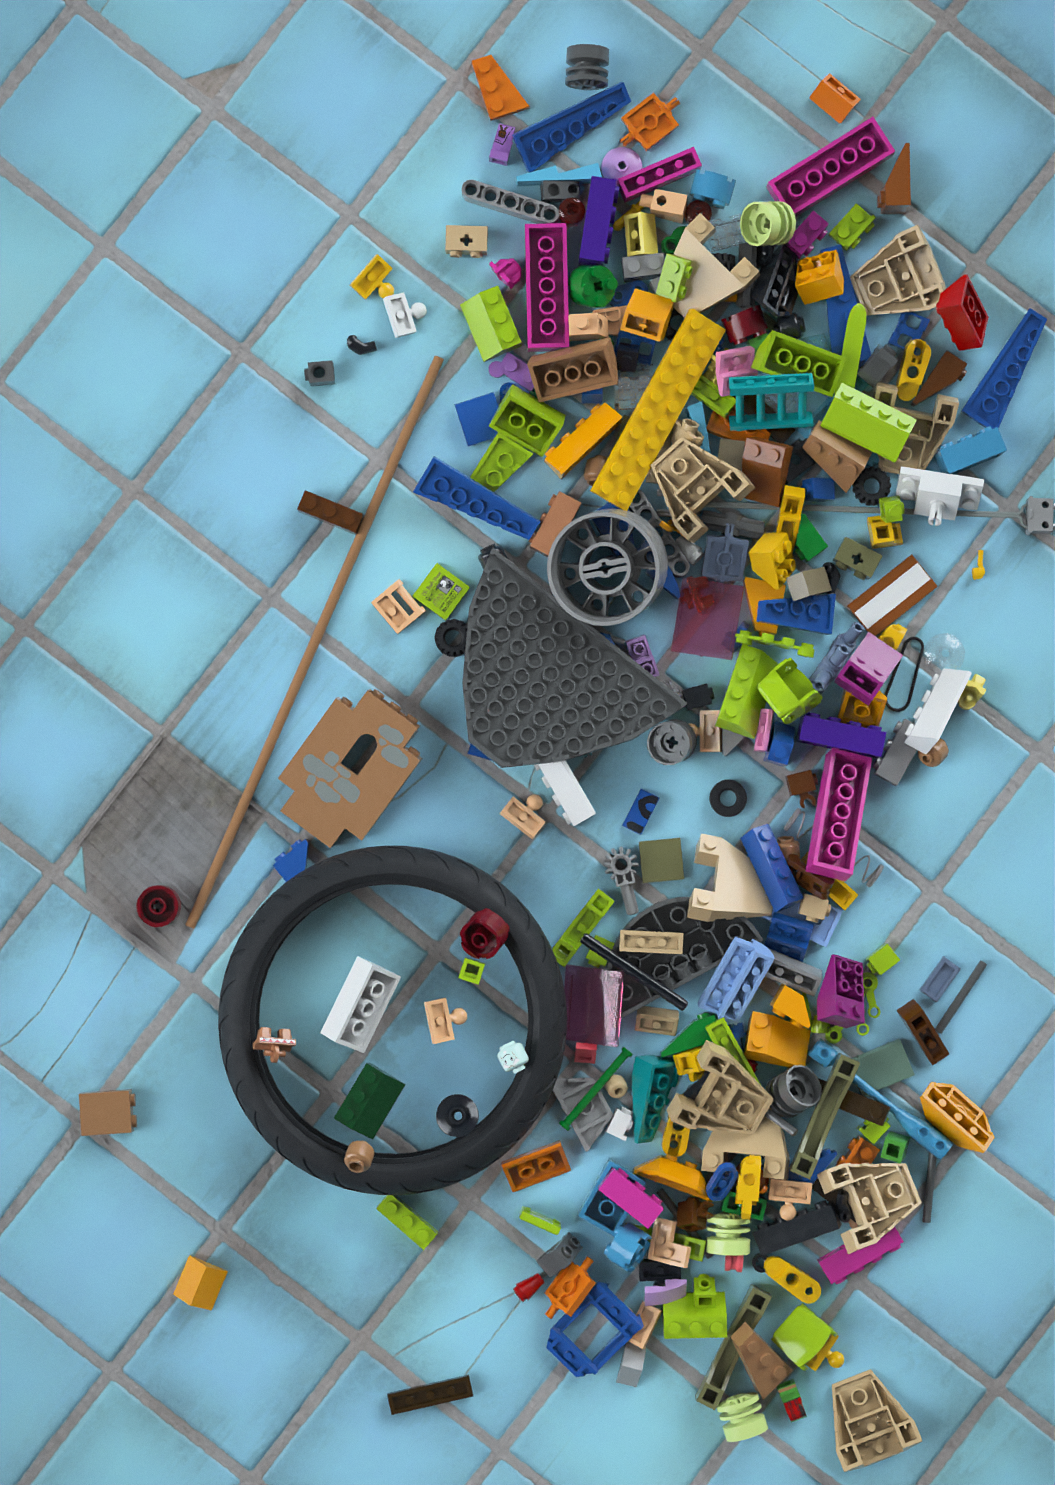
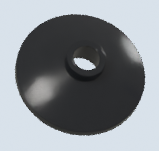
(446, 1115)

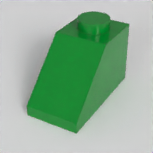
(808, 540)

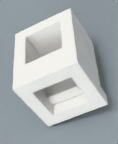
(620, 1123)

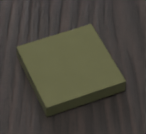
(661, 860)

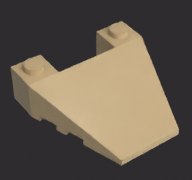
(709, 279)
(926, 433)
(691, 480)
(735, 886)
(727, 1099)
(766, 1141)
(877, 1196)

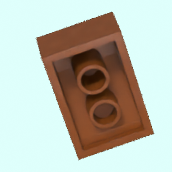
(896, 193)
(767, 468)

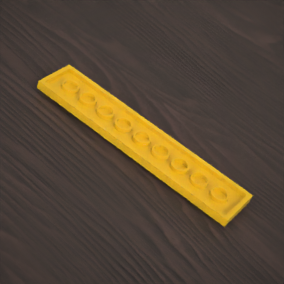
(658, 410)

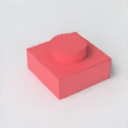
(585, 1053)

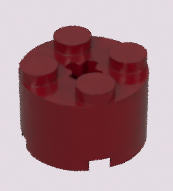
(745, 324)
(151, 915)
(484, 934)

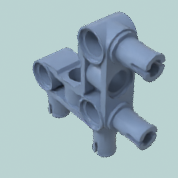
(835, 658)

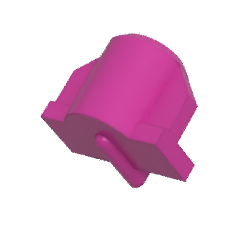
(507, 271)

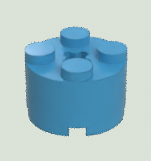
(712, 188)
(628, 1246)

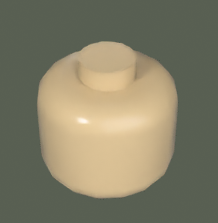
(616, 1086)

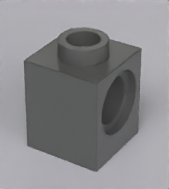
(327, 379)

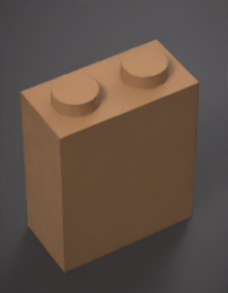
(107, 1112)

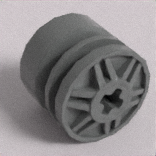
(587, 67)
(663, 750)
(794, 1091)

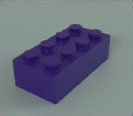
(598, 217)
(847, 737)

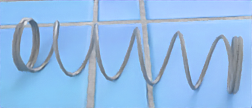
(872, 878)

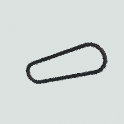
(914, 678)

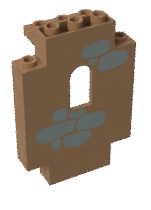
(328, 793)

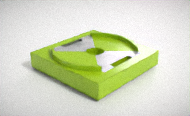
(539, 1220)

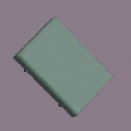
(884, 1066)

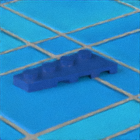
(807, 614)

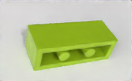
(407, 1220)

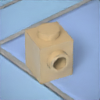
(814, 908)

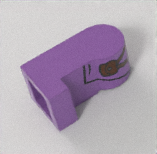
(502, 145)

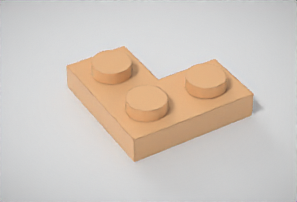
(662, 1246)

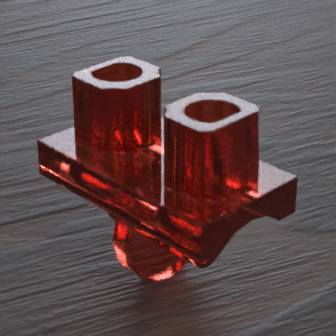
(702, 603)

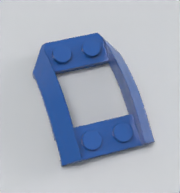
(614, 1311)

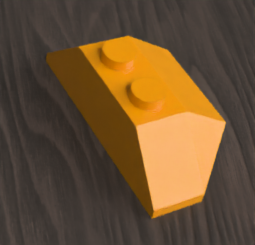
(956, 1117)
(674, 1174)

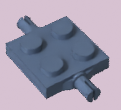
(725, 557)

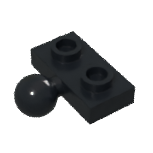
(657, 1271)

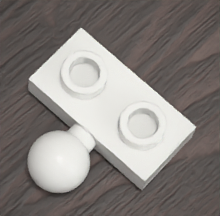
(401, 316)

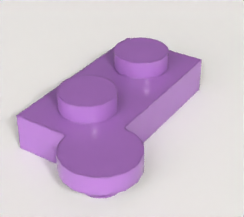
(513, 369)

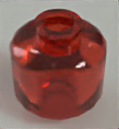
(574, 205)
(697, 207)

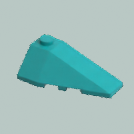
(651, 1085)

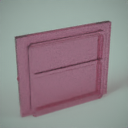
(713, 632)
(593, 1005)

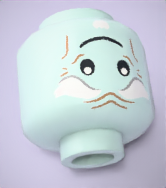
(512, 1057)

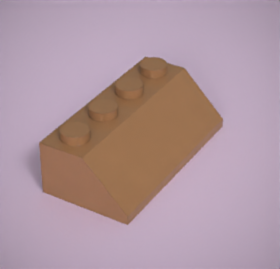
(573, 369)

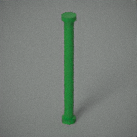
(595, 1088)

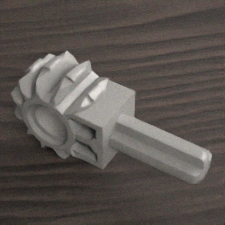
(624, 878)

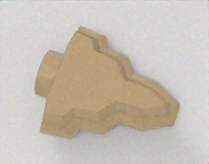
(687, 429)

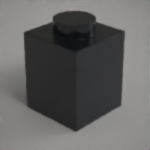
(627, 357)
(698, 696)

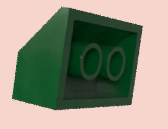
(369, 1101)

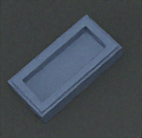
(939, 979)

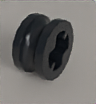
(755, 1259)

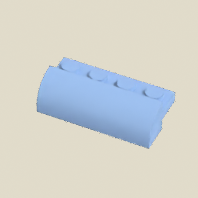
(736, 979)

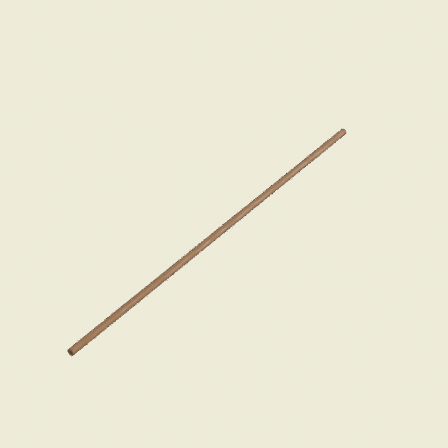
(314, 642)

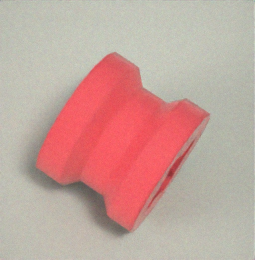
(734, 1262)

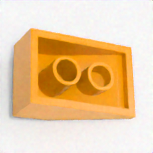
(775, 1041)

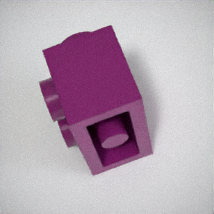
(806, 234)

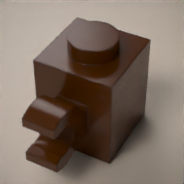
(801, 784)
(693, 1214)

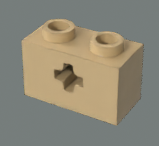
(456, 236)

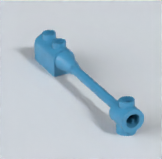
(915, 1126)

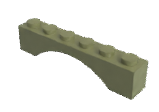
(823, 1115)
(723, 1364)

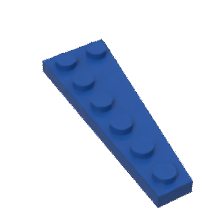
(557, 131)
(839, 309)
(998, 385)
(459, 492)

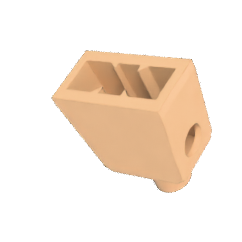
(674, 205)
(587, 327)

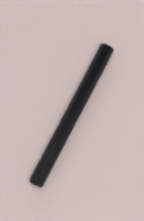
(634, 972)

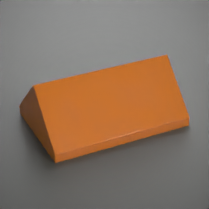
(536, 1166)

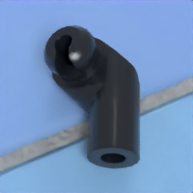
(359, 347)
(833, 575)
(842, 1208)

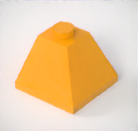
(855, 710)

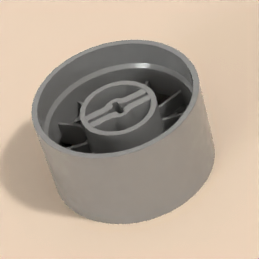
(633, 560)

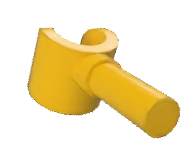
(978, 572)

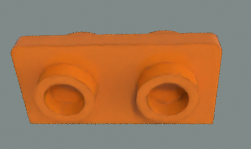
(859, 1152)

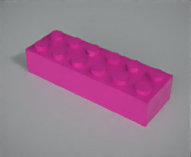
(832, 167)
(546, 287)
(839, 814)

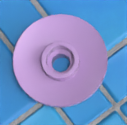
(615, 157)

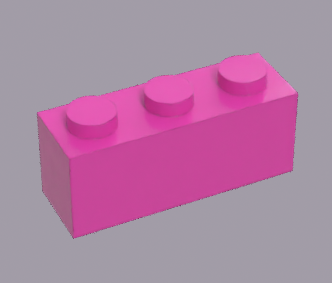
(631, 1197)

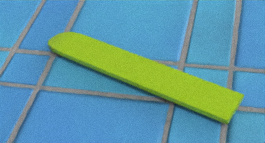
(852, 345)

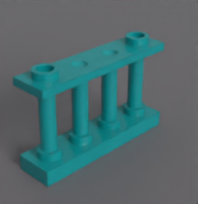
(771, 384)

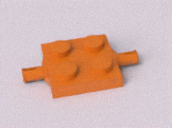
(650, 121)
(570, 1288)

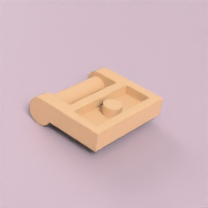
(392, 610)

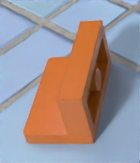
(834, 98)

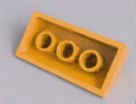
(582, 440)

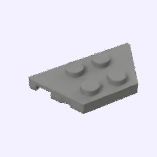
(595, 1115)

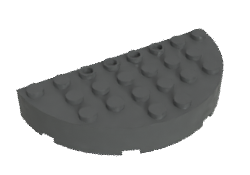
(702, 948)

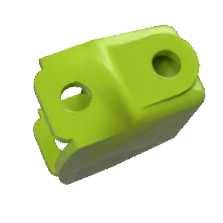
(789, 691)
(802, 1335)

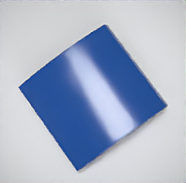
(476, 416)
(789, 936)

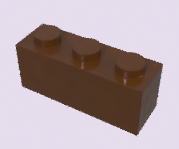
(330, 512)

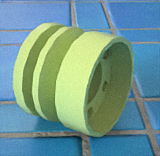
(767, 223)
(728, 1235)
(743, 1421)

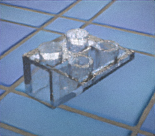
(631, 386)

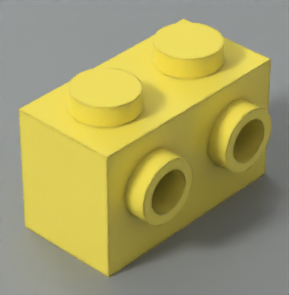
(640, 234)

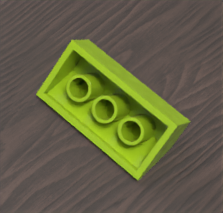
(788, 355)
(868, 422)
(742, 699)

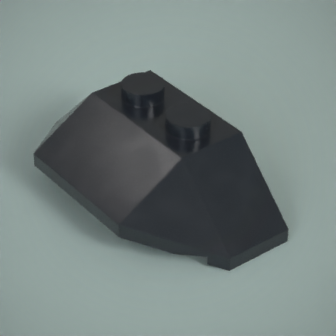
(776, 284)

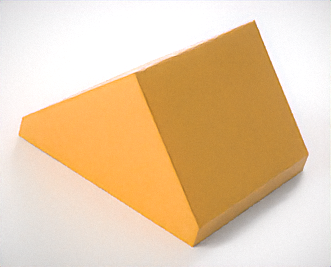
(200, 1283)

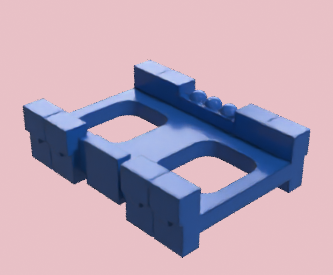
(902, 328)
(636, 339)

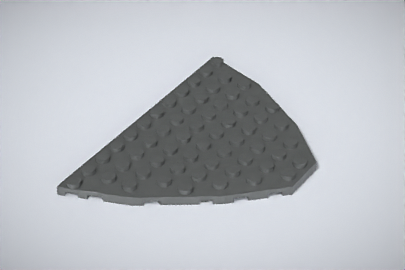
(546, 682)

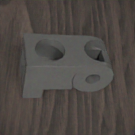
(559, 190)

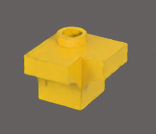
(883, 533)
(688, 1064)

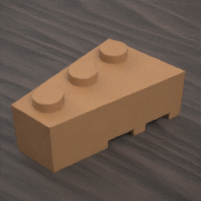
(836, 455)
(760, 1360)

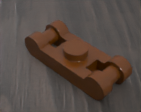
(809, 880)

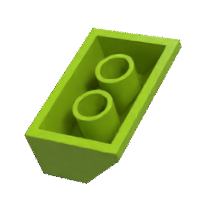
(491, 324)
(527, 420)
(686, 1321)

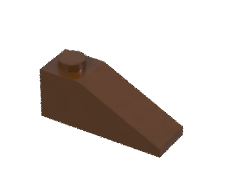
(945, 374)
(923, 1031)

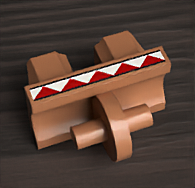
(273, 1046)

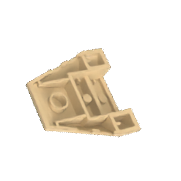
(900, 276)
(869, 1422)

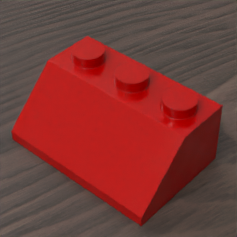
(963, 314)

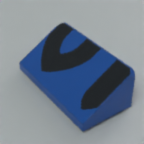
(640, 811)

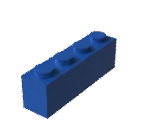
(771, 868)

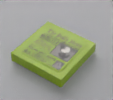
(441, 591)

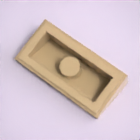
(657, 1020)

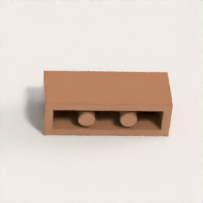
(560, 515)

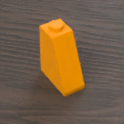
(760, 590)

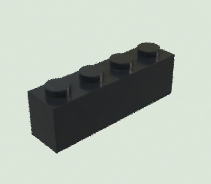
(804, 1226)

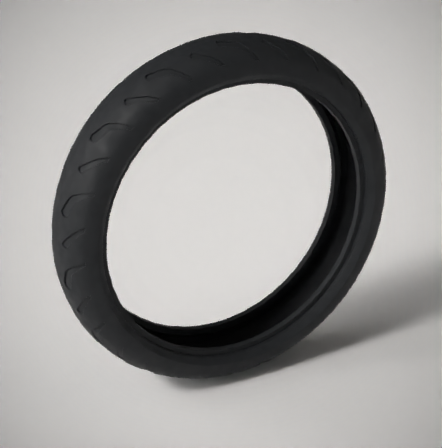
(279, 1121)

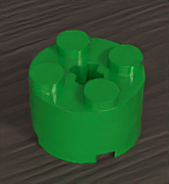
(592, 285)

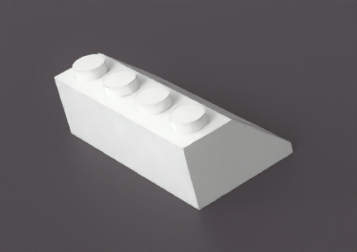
(936, 709)
(567, 791)
(360, 1005)

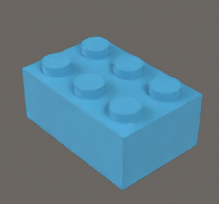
(970, 451)
(599, 1208)

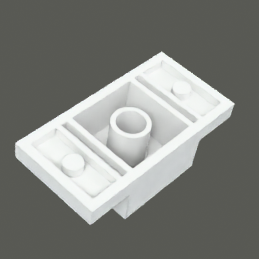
(938, 493)

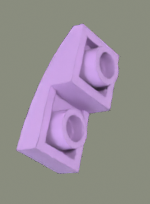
(641, 653)
(672, 1291)

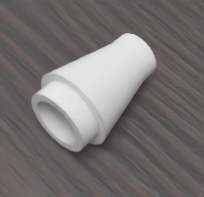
(691, 551)

